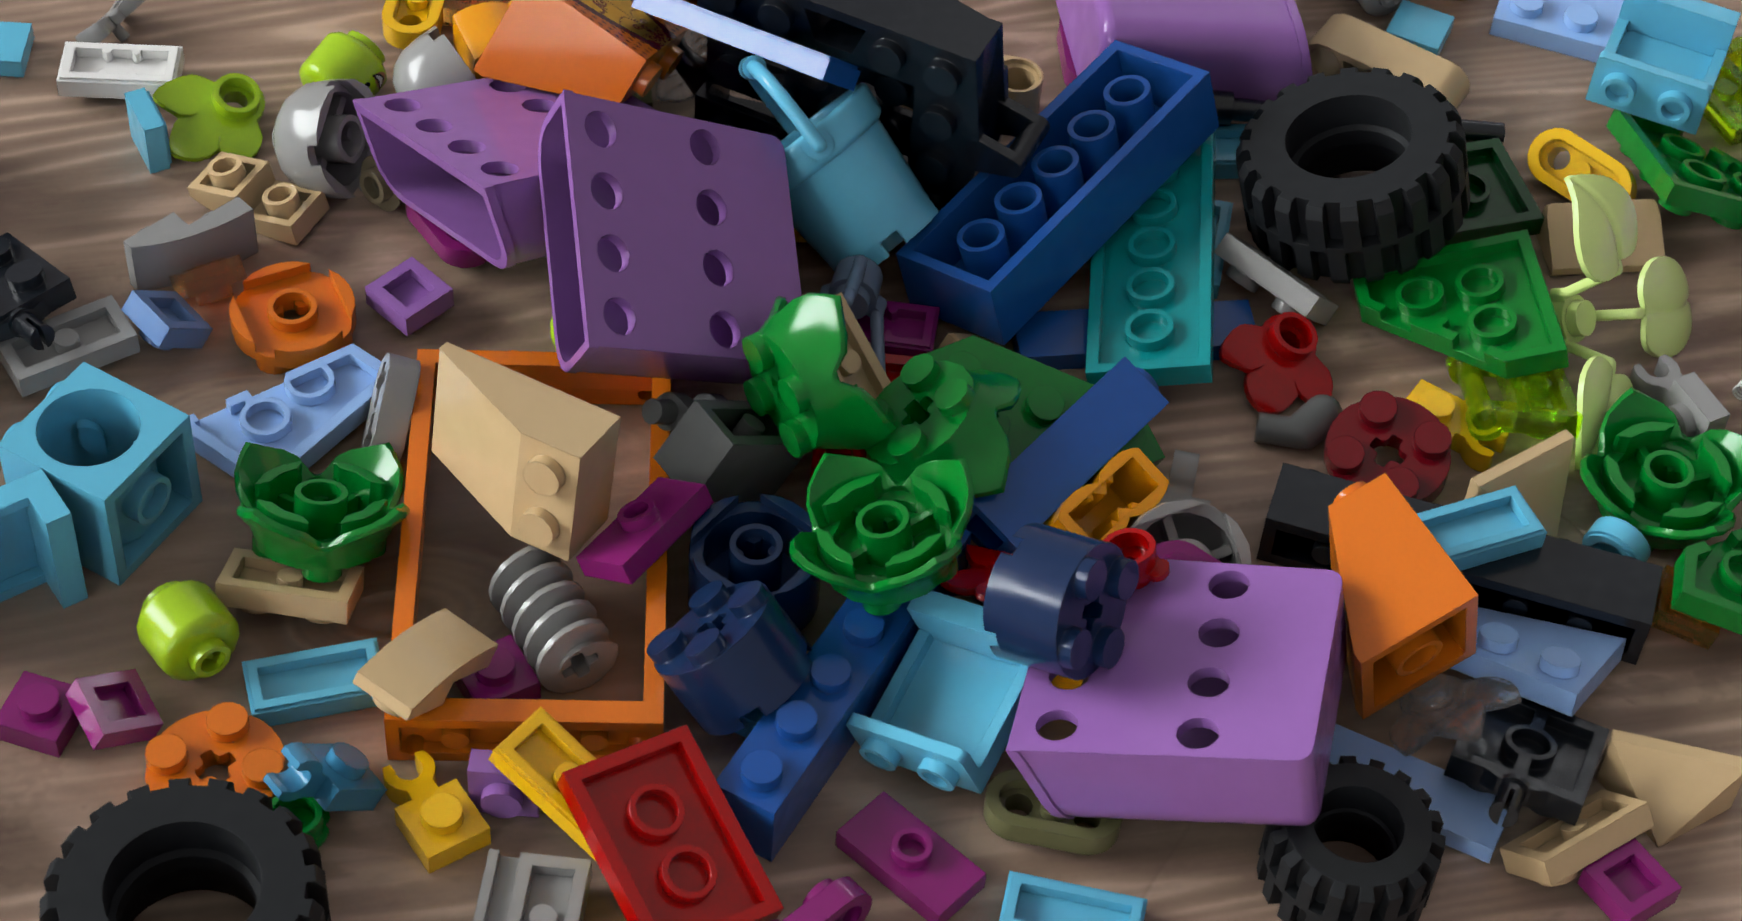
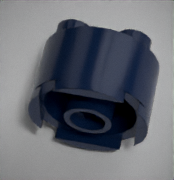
(750, 544)
(1059, 602)
(732, 655)

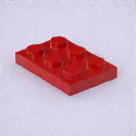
(667, 834)

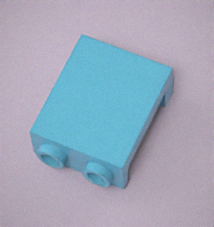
(1664, 60)
(38, 541)
(946, 702)

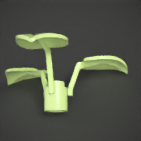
(1603, 235)

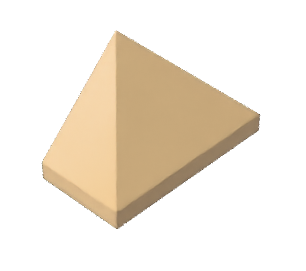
(1539, 476)
(1676, 779)

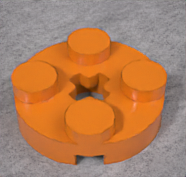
(285, 343)
(213, 738)

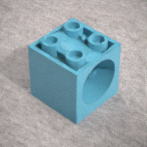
(115, 462)

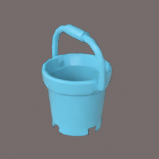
(844, 172)

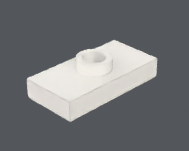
(115, 68)

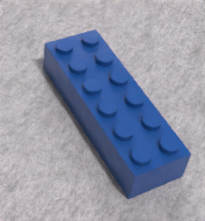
(1018, 240)

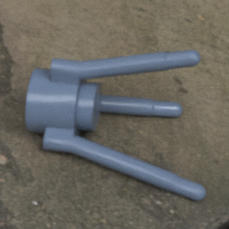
(860, 284)

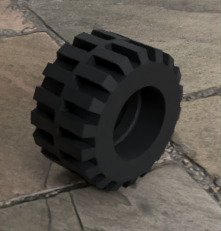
(1373, 812)

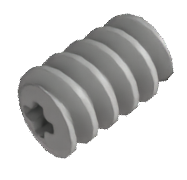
(552, 621)

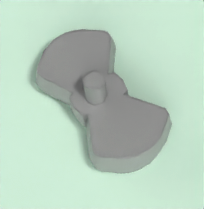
(110, 23)

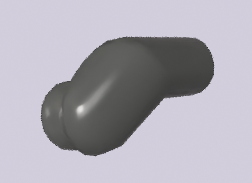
(1303, 428)

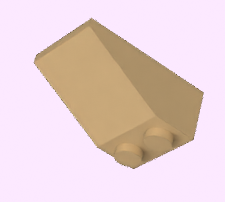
(525, 450)

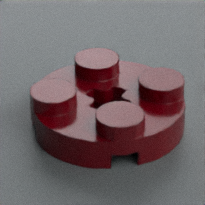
(1394, 423)

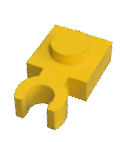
(1451, 412)
(435, 820)

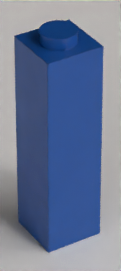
(1067, 455)

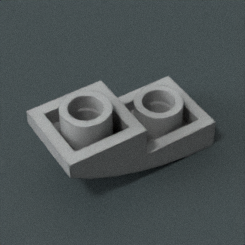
(175, 246)

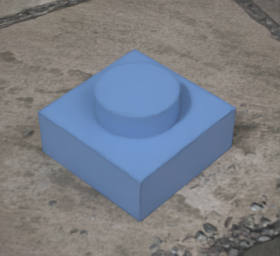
(166, 320)

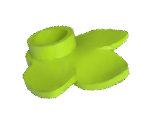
(206, 121)

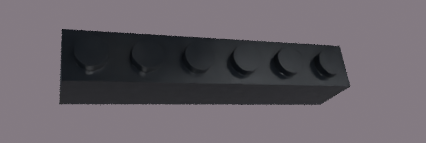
(1551, 583)

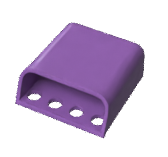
(1242, 43)
(467, 161)
(661, 239)
(1208, 712)

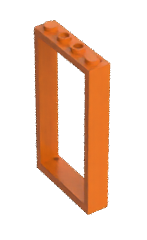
(484, 723)

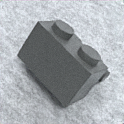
(719, 445)

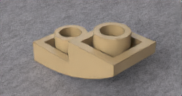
(279, 207)
(422, 664)

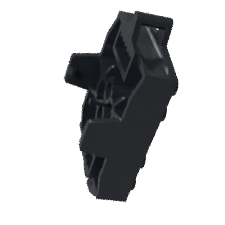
(910, 54)

